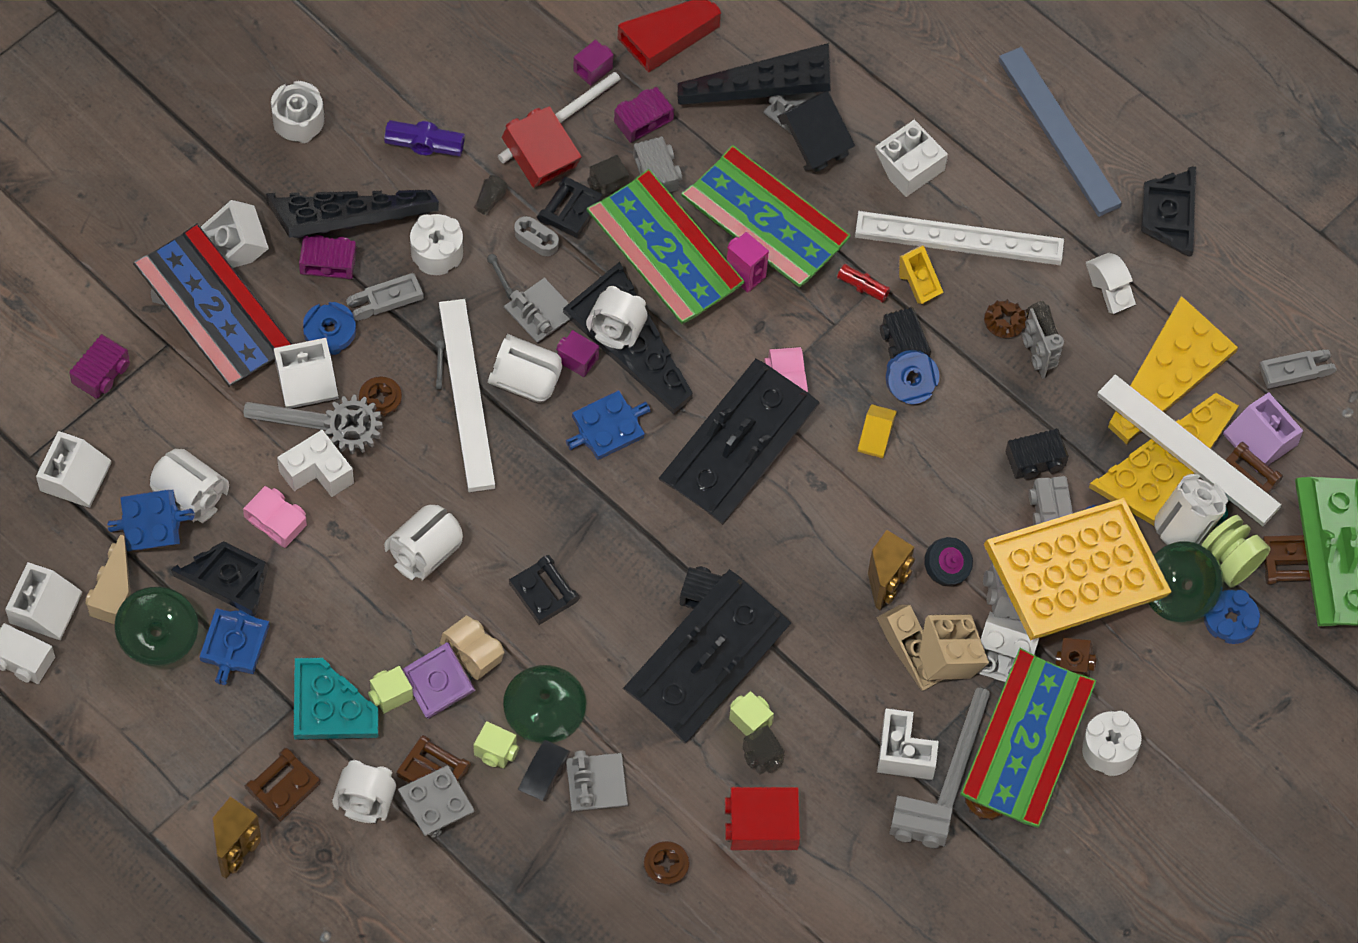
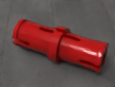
(863, 283)

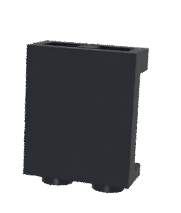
(818, 131)

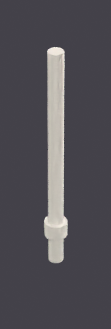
(575, 106)

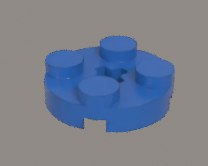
(325, 315)
(899, 369)
(1246, 621)

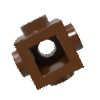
(1078, 651)

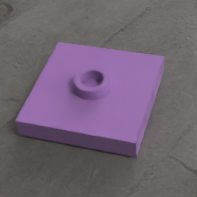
(438, 680)

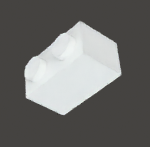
(24, 654)

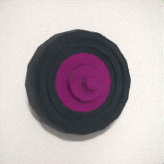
(948, 561)

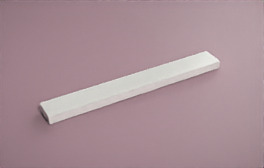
(959, 238)
(466, 395)
(1188, 450)

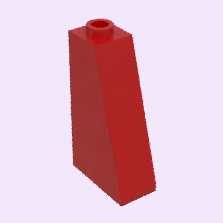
(668, 31)

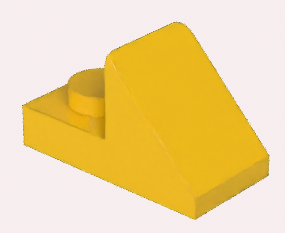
(919, 272)

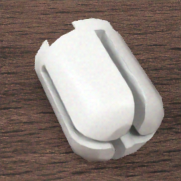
(526, 369)
(193, 483)
(1190, 511)
(424, 541)

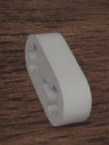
(537, 235)

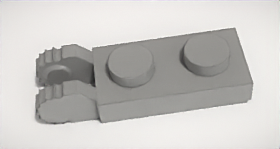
(386, 296)
(1296, 368)

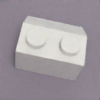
(237, 233)

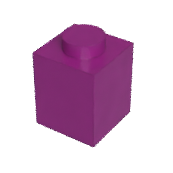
(593, 62)
(578, 353)

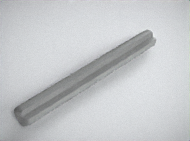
(291, 416)
(964, 747)

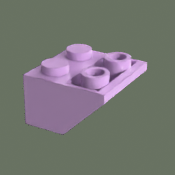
(1265, 429)

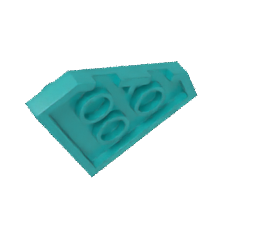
(329, 704)

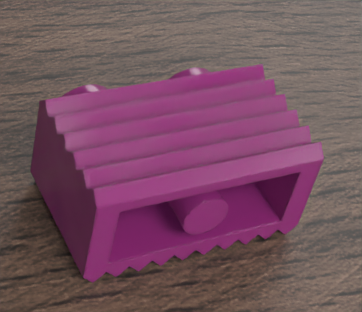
(643, 114)
(327, 257)
(99, 366)

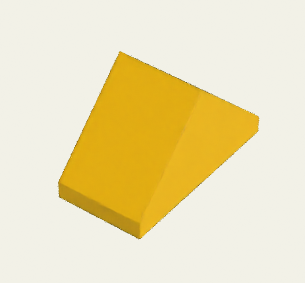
(876, 431)

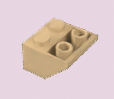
(951, 647)

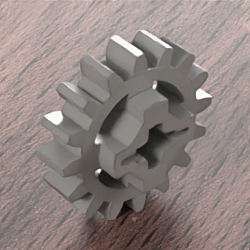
(356, 416)

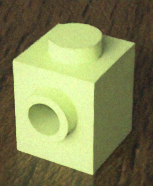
(390, 689)
(750, 713)
(495, 746)

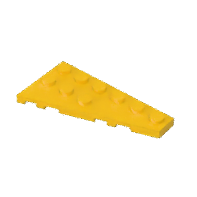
(1177, 362)
(1152, 472)

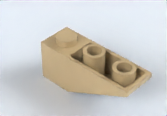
(112, 584)
(905, 638)

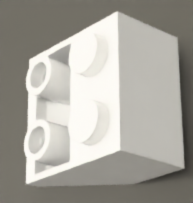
(911, 158)
(305, 373)
(72, 470)
(42, 601)
(1001, 643)

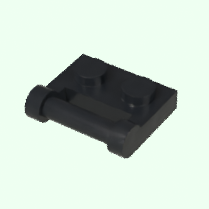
(575, 214)
(536, 594)

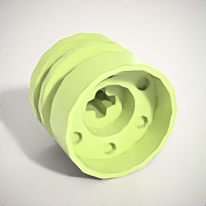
(1236, 554)

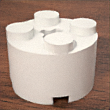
(297, 111)
(436, 244)
(617, 318)
(1111, 743)
(364, 792)

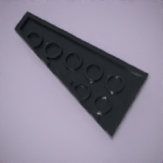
(778, 76)
(346, 209)
(648, 358)

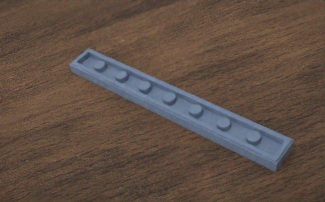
(1060, 132)

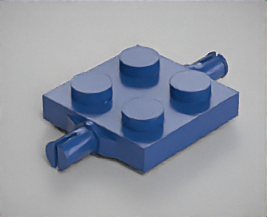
(608, 425)
(150, 520)
(234, 642)

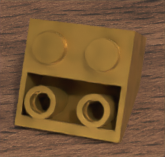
(889, 567)
(235, 835)

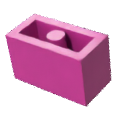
(748, 259)

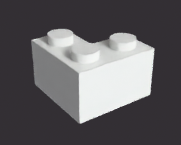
(316, 459)
(901, 753)

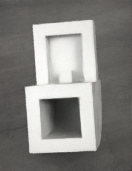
(1113, 278)

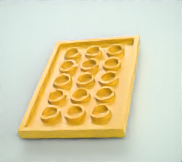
(1077, 568)

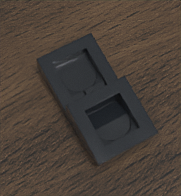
(543, 770)

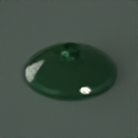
(1183, 563)
(156, 610)
(544, 718)

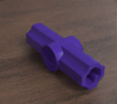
(424, 138)

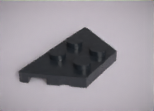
(1170, 210)
(227, 575)

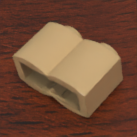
(473, 647)

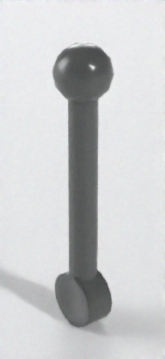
(492, 259)
(440, 345)

